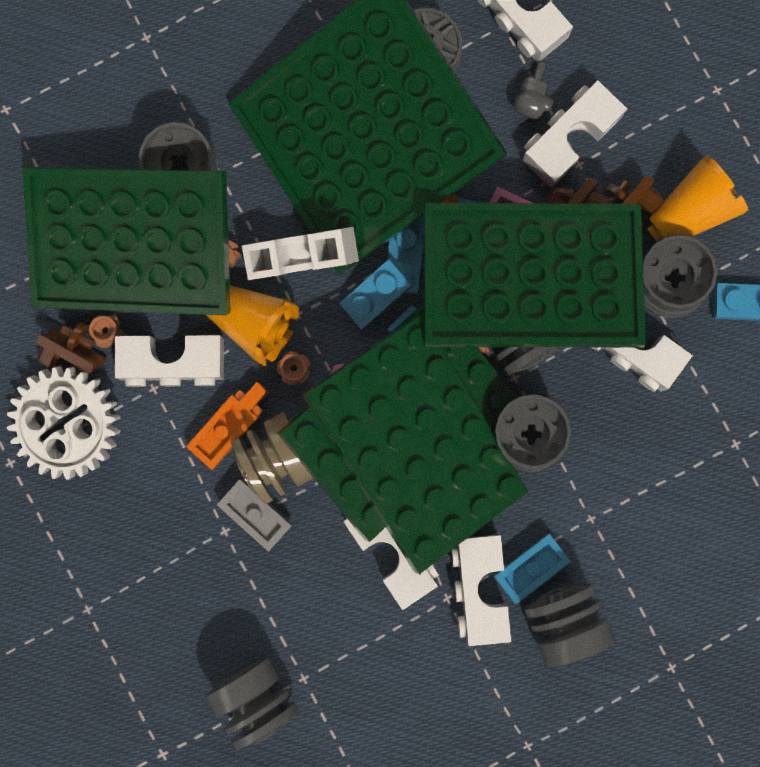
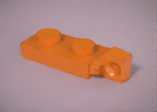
(230, 421)

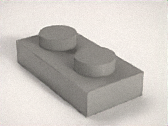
(256, 518)

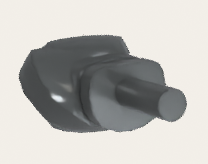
(532, 97)

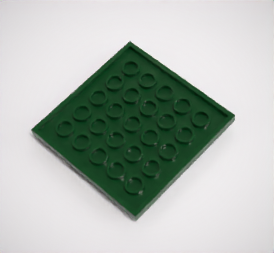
(367, 125)

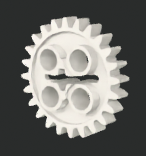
(46, 396)

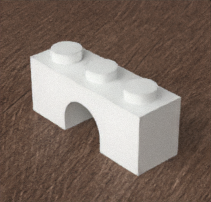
(536, 31)
(594, 111)
(300, 253)
(200, 362)
(655, 366)
(402, 582)
(481, 621)

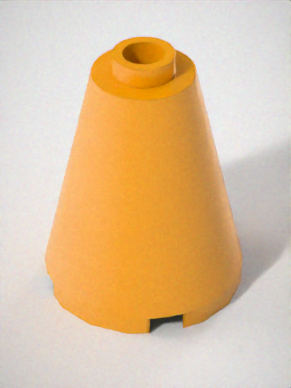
(697, 203)
(258, 323)

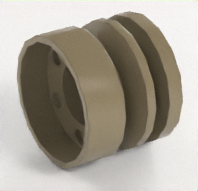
(269, 460)

